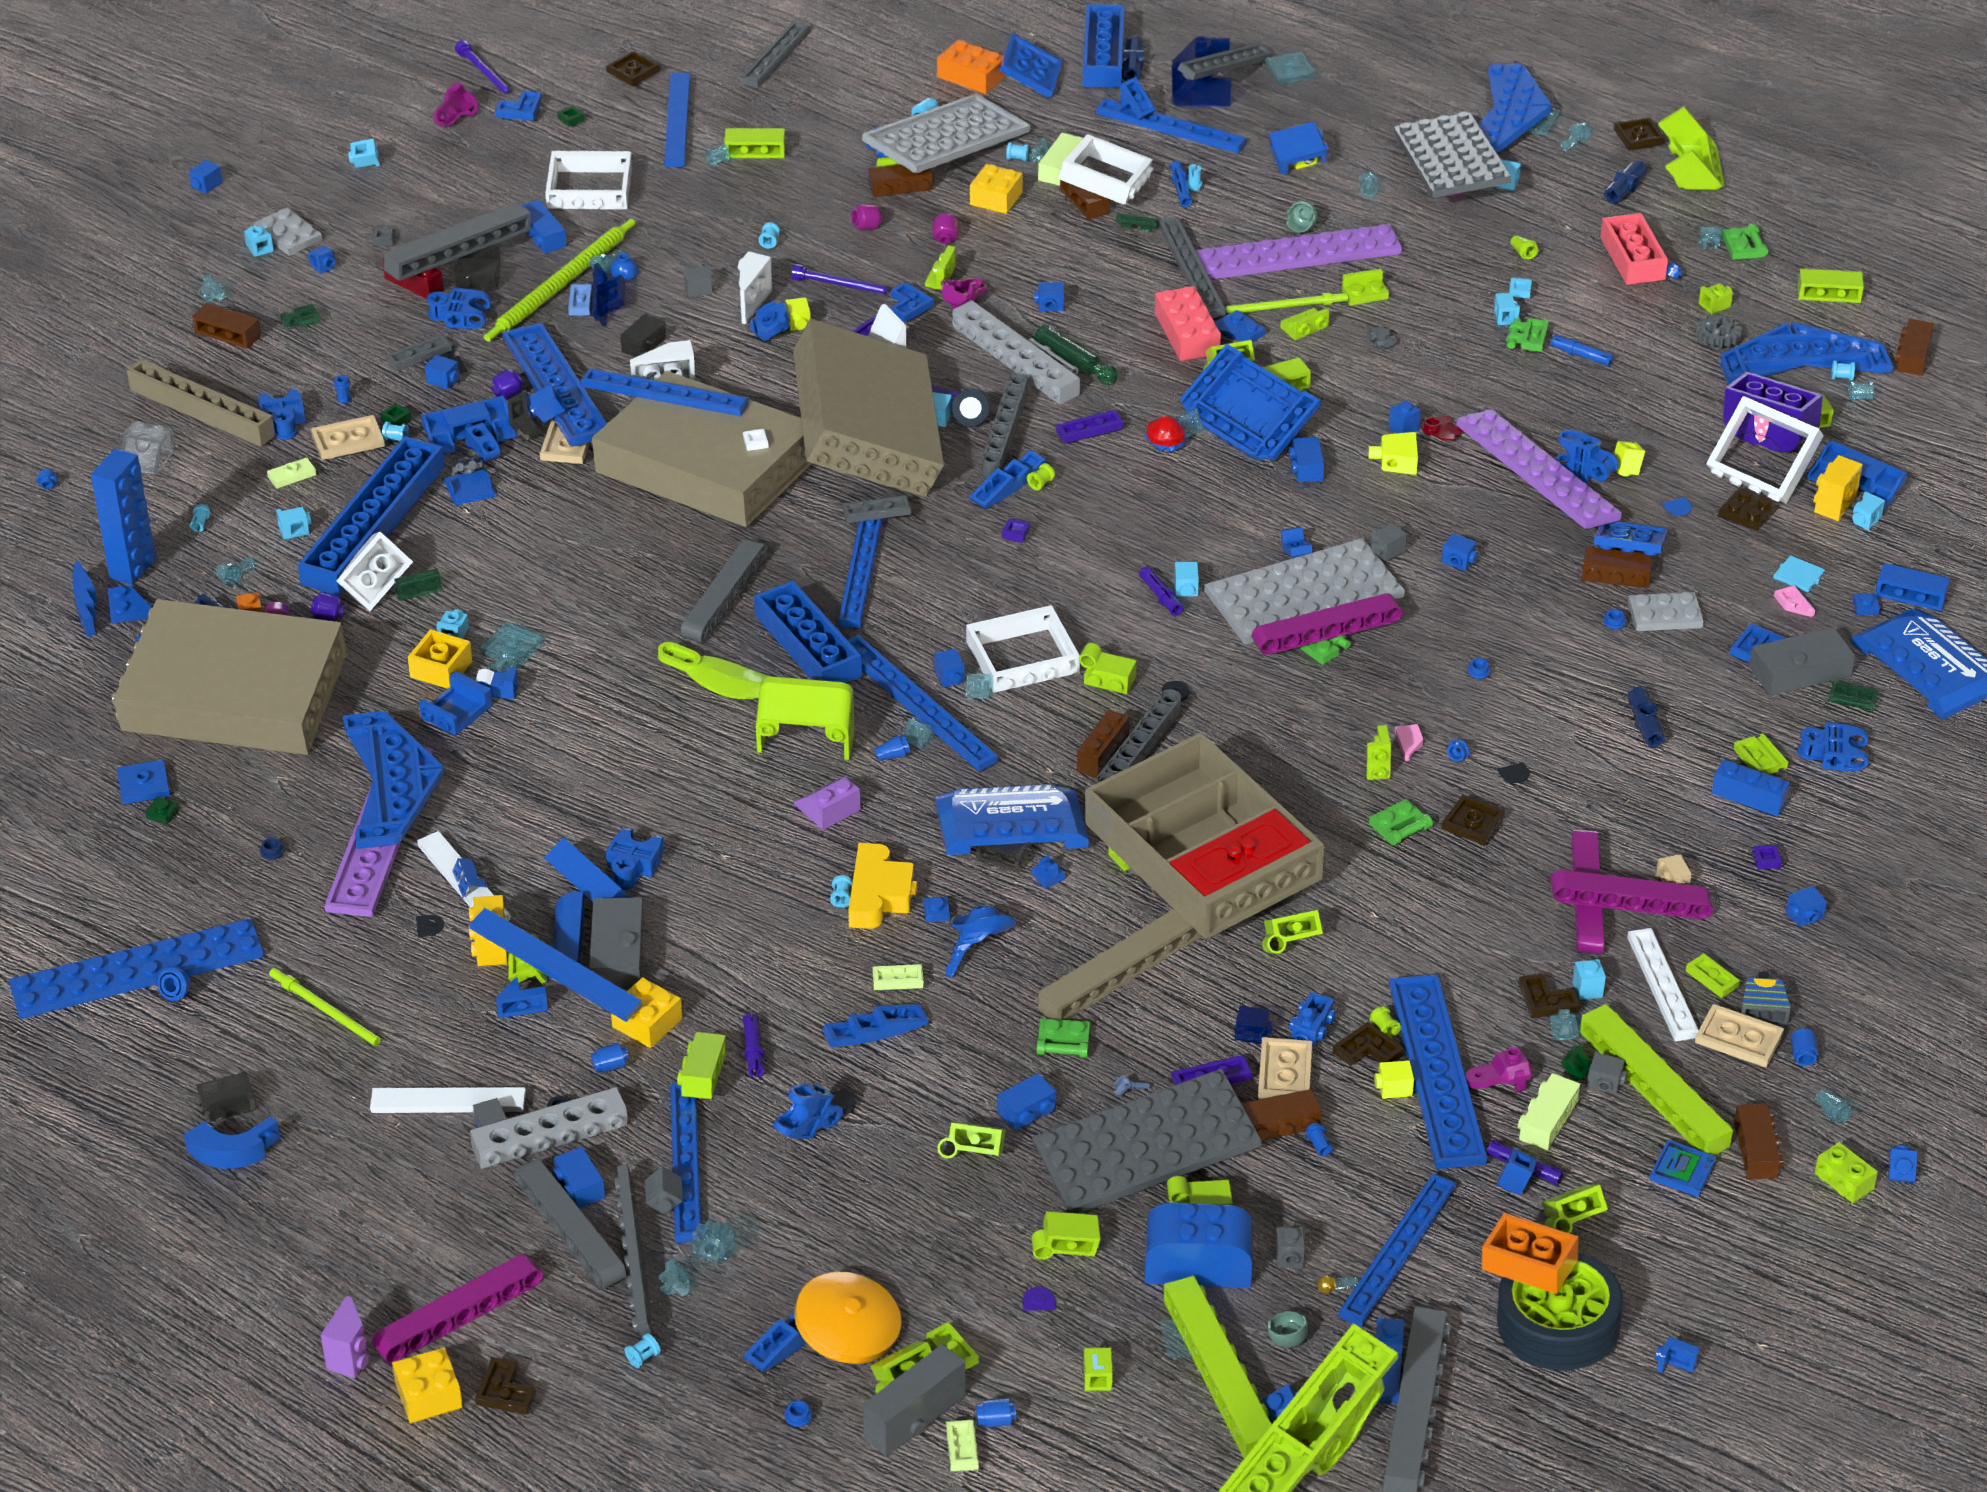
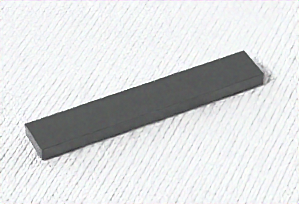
(775, 54)

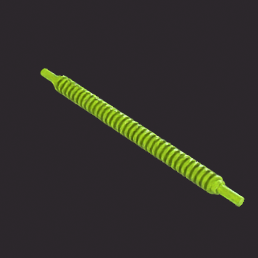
(558, 280)

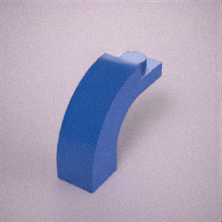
(231, 1150)

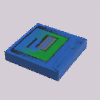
(1683, 1168)

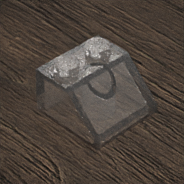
(151, 444)

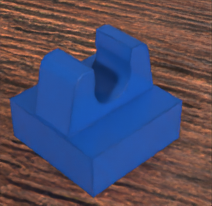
(1048, 872)

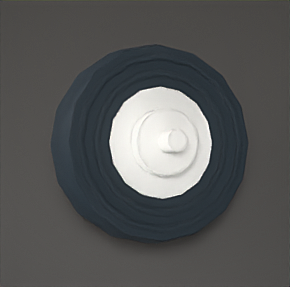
(970, 407)

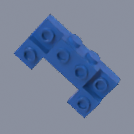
(451, 423)
(1875, 476)

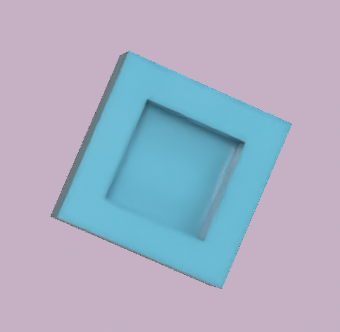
(1520, 287)

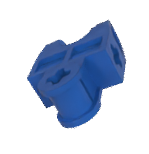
(452, 307)
(285, 412)
(1586, 459)
(1841, 746)
(633, 858)
(808, 1112)

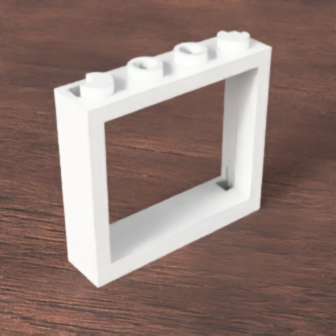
(588, 162)
(1099, 183)
(1738, 478)
(1018, 625)

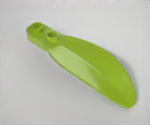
(712, 672)

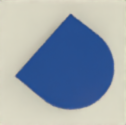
(1678, 506)

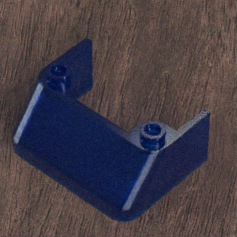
(1204, 90)

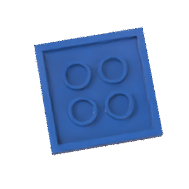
(1030, 65)
(1631, 537)

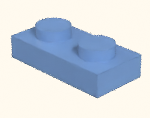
(580, 299)

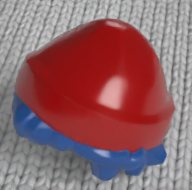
(1165, 434)

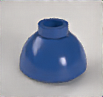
(624, 266)
(173, 983)

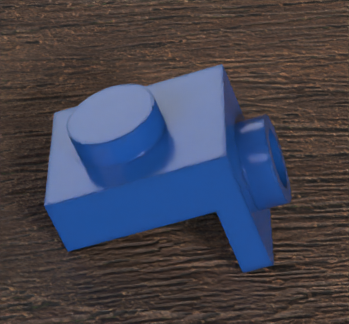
(1294, 543)
(1902, 1164)
(1678, 1354)
(1278, 1401)

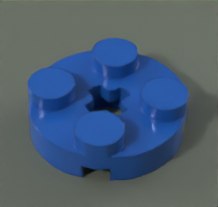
(766, 328)

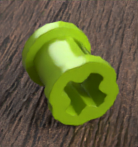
(1038, 478)
(1384, 1021)

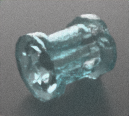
(711, 157)
(1368, 184)
(1860, 391)
(501, 665)

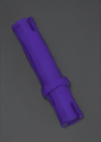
(1165, 596)
(754, 1052)
(1541, 1169)

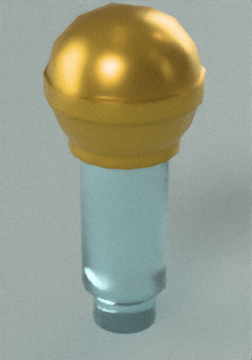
(1328, 1284)

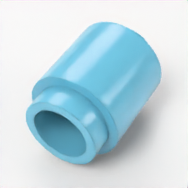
(925, 105)

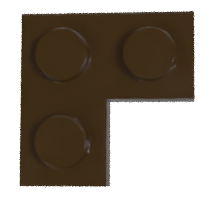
(1544, 1002)
(1366, 1041)
(500, 1392)

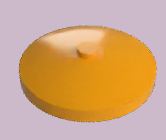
(847, 1317)

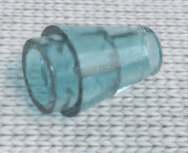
(1834, 1107)

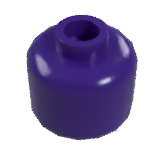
(507, 384)
(327, 607)

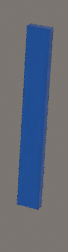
(677, 120)
(1174, 127)
(664, 392)
(860, 574)
(555, 964)
(685, 1162)
(1397, 1250)

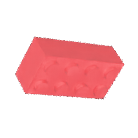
(1634, 248)
(1186, 322)

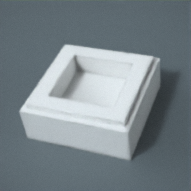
(755, 439)

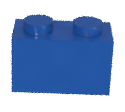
(1307, 459)
(1026, 1101)
(579, 1177)

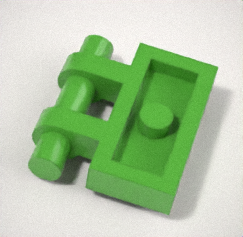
(1532, 334)
(1327, 649)

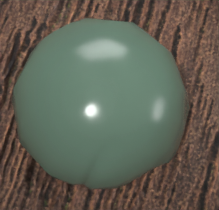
(1301, 216)
(1288, 1329)

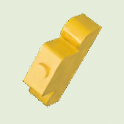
(879, 886)

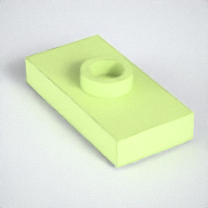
(291, 473)
(897, 977)
(962, 1445)

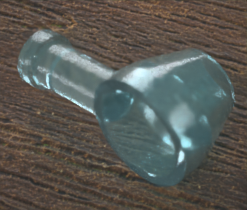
(1579, 132)
(604, 260)
(231, 573)

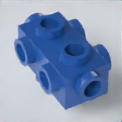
(1313, 1018)

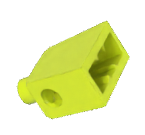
(1397, 453)

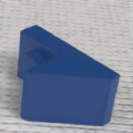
(1134, 96)
(519, 1002)

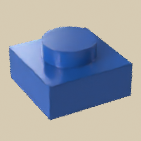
(1866, 604)
(936, 909)

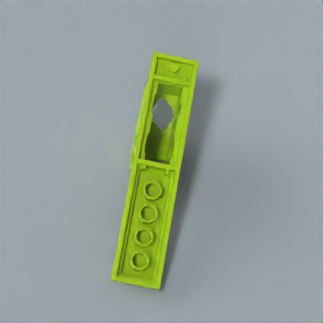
(1279, 1456)

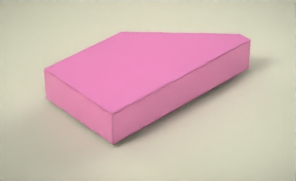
(1794, 601)
(1409, 739)

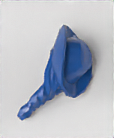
(973, 929)

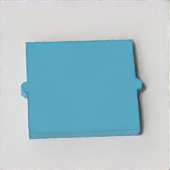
(1799, 573)

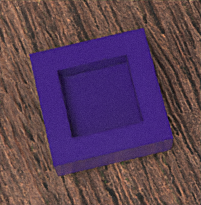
(1015, 530)
(1766, 857)

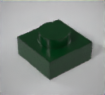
(571, 116)
(396, 414)
(162, 810)
(1576, 1062)

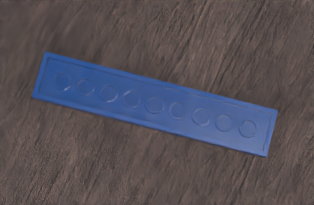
(545, 366)
(134, 968)
(1437, 1072)

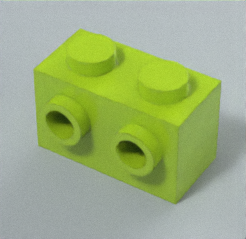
(1846, 1172)

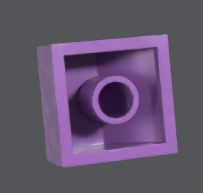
(830, 802)
(345, 1341)

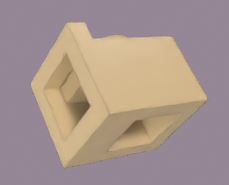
(1673, 870)

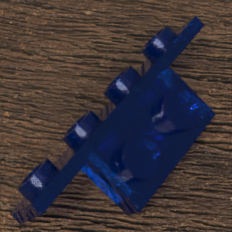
(607, 294)

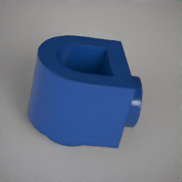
(322, 259)

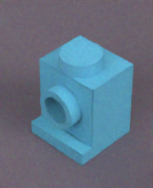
(364, 153)
(257, 235)
(1505, 308)
(1868, 511)
(293, 522)
(454, 621)

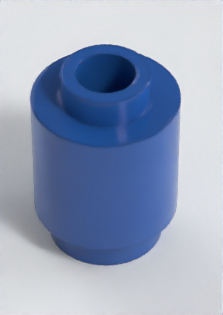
(1804, 1046)
(609, 1057)
(995, 1412)

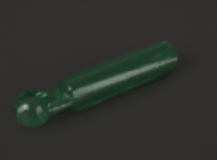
(1075, 355)

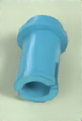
(1194, 182)
(200, 513)

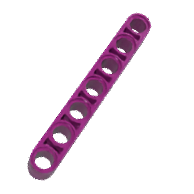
(1326, 623)
(1631, 894)
(1587, 918)
(457, 1308)

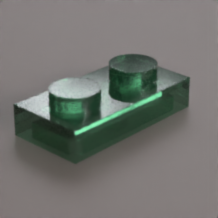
(1128, 221)
(417, 584)
(1853, 695)

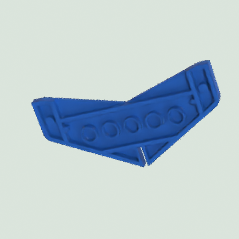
(1517, 104)
(1803, 346)
(401, 776)

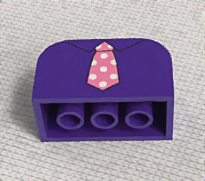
(1785, 398)

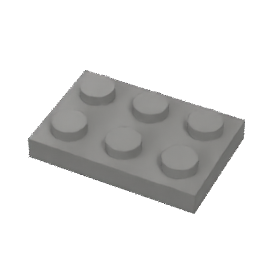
(289, 231)
(1665, 611)

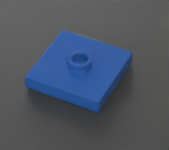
(143, 781)

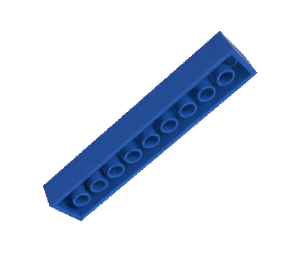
(374, 509)

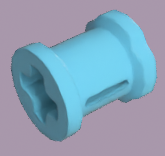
(1017, 152)
(769, 235)
(1842, 370)
(394, 431)
(841, 894)
(642, 1350)

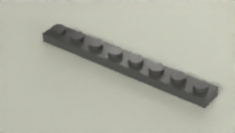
(1224, 61)
(1191, 265)
(632, 1243)

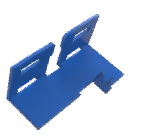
(470, 874)

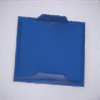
(470, 487)

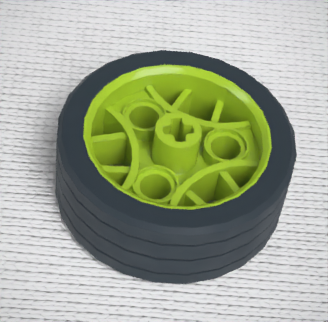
(1565, 1327)

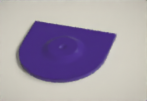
(1038, 1299)

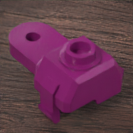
(455, 104)
(962, 291)
(1506, 1068)

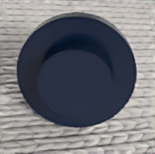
(271, 849)

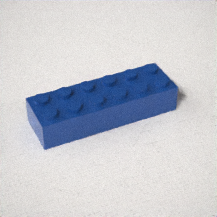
(1103, 46)
(123, 516)
(807, 634)

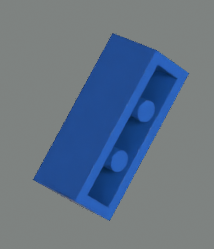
(545, 229)
(1912, 587)
(1750, 787)

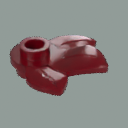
(1441, 428)

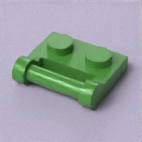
(1738, 245)
(1397, 817)
(1063, 1037)

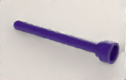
(464, 49)
(800, 273)

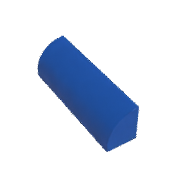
(582, 872)
(569, 925)

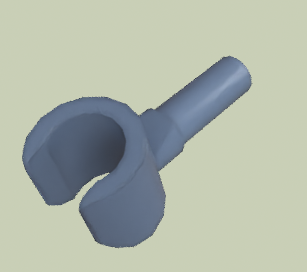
(1124, 1084)

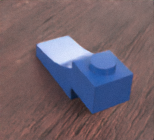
(1391, 1333)

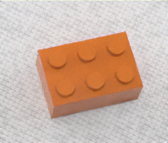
(970, 66)
(1530, 1253)

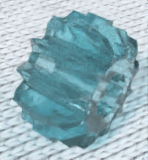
(713, 1241)

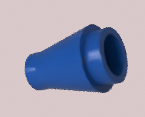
(893, 748)

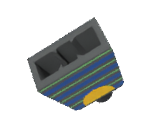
(1766, 999)

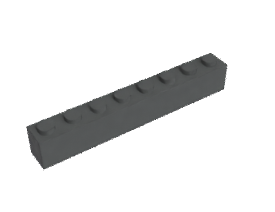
(457, 241)
(1415, 1400)

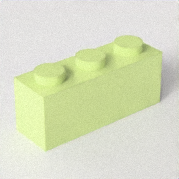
(1052, 162)
(1548, 1111)

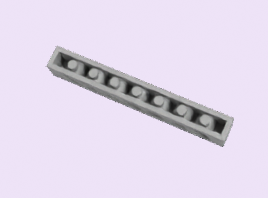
(1016, 352)

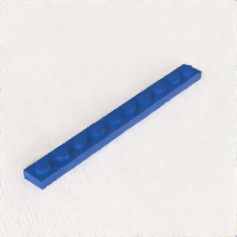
(923, 706)

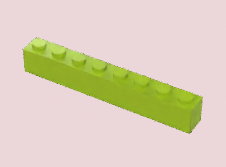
(1657, 1081)
(1217, 1362)

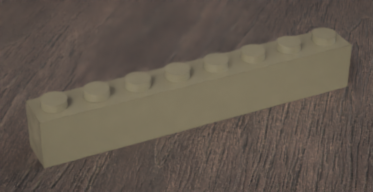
(201, 403)
(1116, 966)

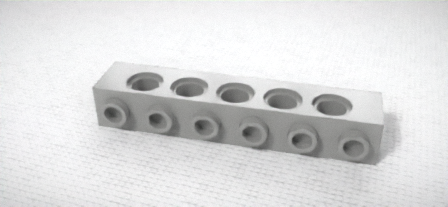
(548, 1127)

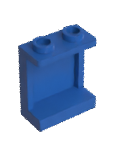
(1297, 145)
(457, 705)

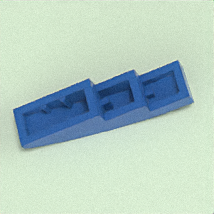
(1006, 481)
(85, 598)
(881, 1024)
(775, 1344)

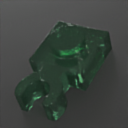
(302, 315)

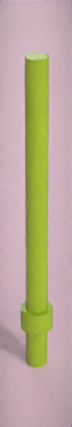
(1325, 299)
(292, 985)

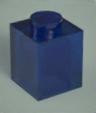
(1252, 1025)

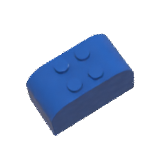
(1199, 1242)

